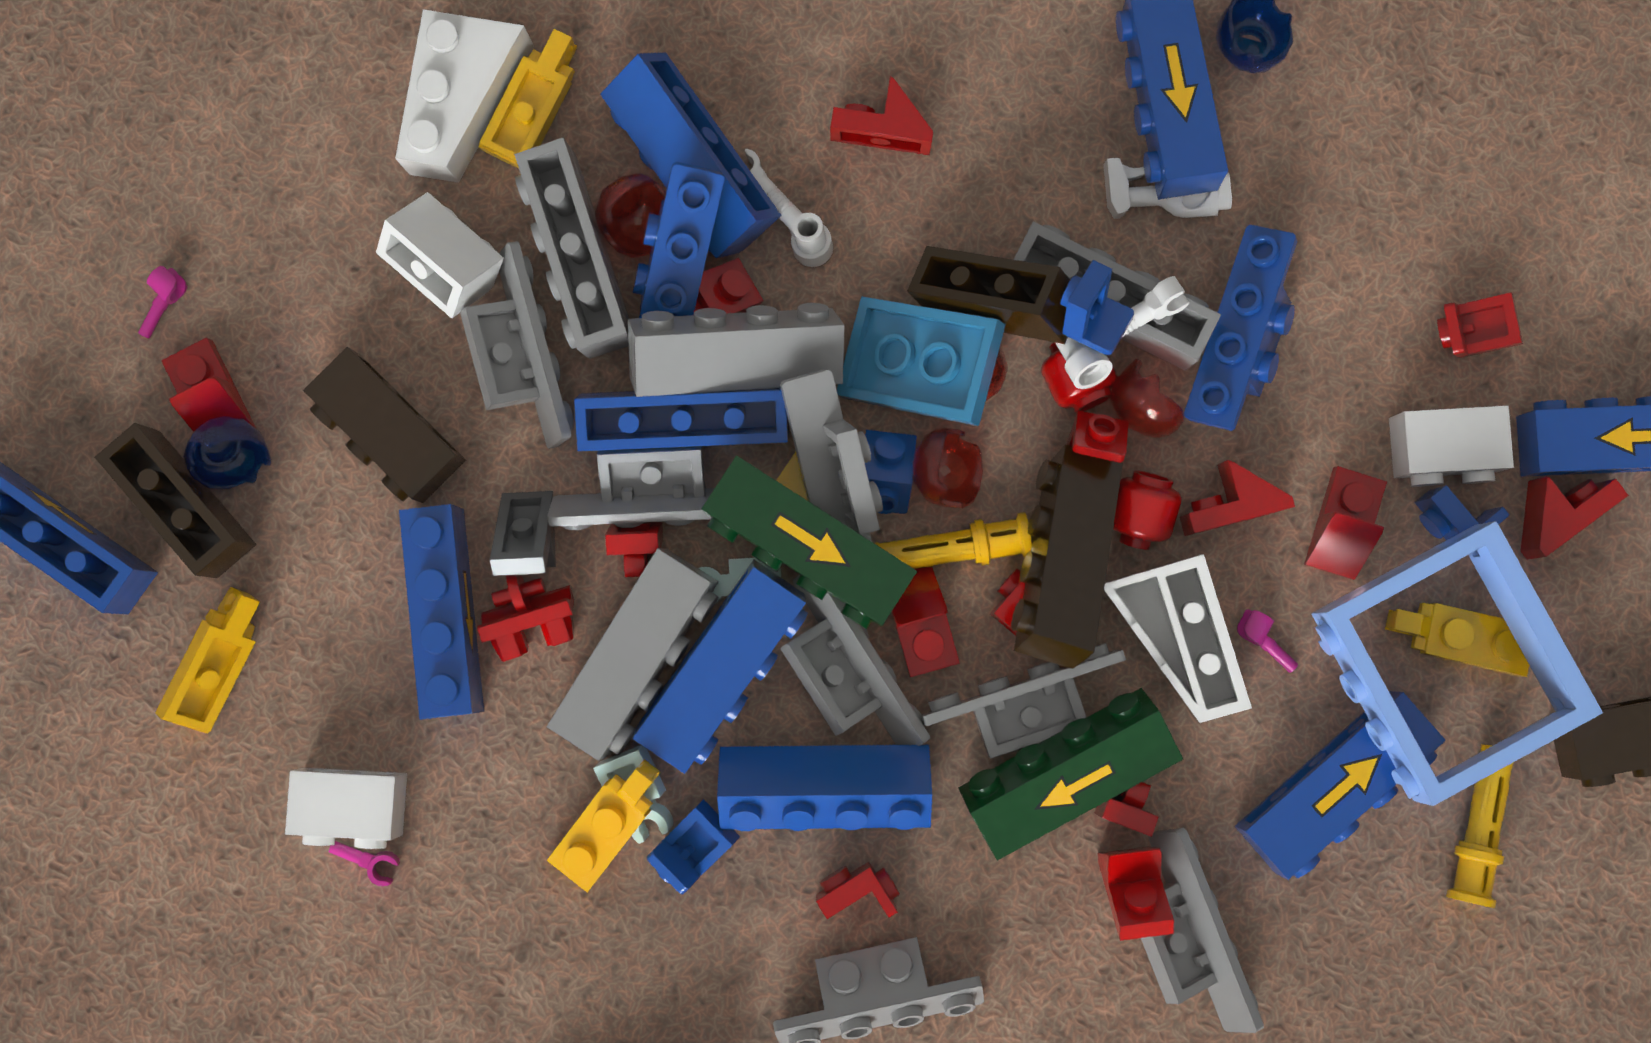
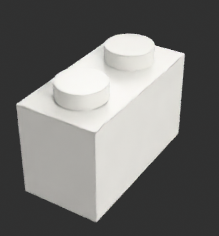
(439, 254)
(1451, 442)
(346, 805)

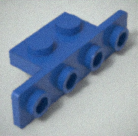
(679, 241)
(1245, 339)

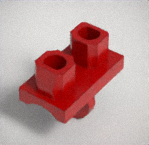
(506, 623)

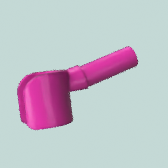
(170, 288)
(1254, 628)
(366, 861)

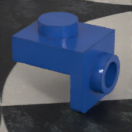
(1091, 314)
(891, 468)
(1447, 516)
(691, 848)

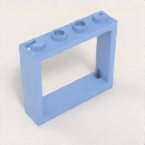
(1528, 624)

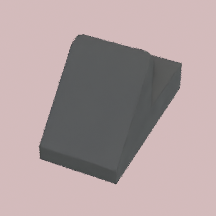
(522, 535)

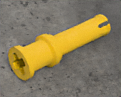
(979, 542)
(1480, 850)

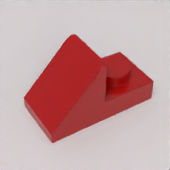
(897, 129)
(203, 385)
(1246, 497)
(1556, 517)
(1346, 523)
(924, 625)
(1136, 892)

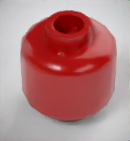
(1064, 390)
(1146, 509)

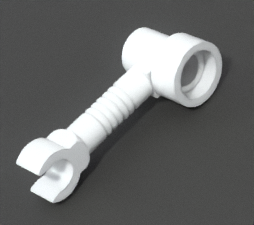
(807, 249)
(1089, 367)

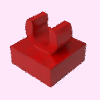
(634, 544)
(1128, 810)

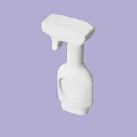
(1122, 197)

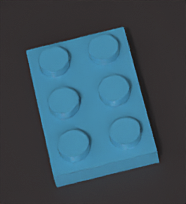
(921, 360)

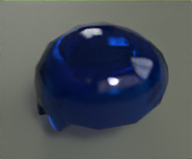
(1260, 20)
(220, 448)

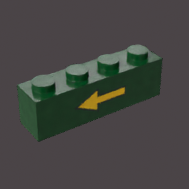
(808, 542)
(1070, 772)

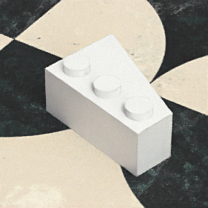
(455, 89)
(1185, 633)

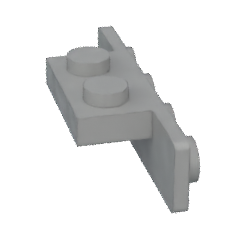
(513, 352)
(831, 452)
(639, 489)
(849, 676)
(1026, 710)
(1199, 950)
(877, 990)

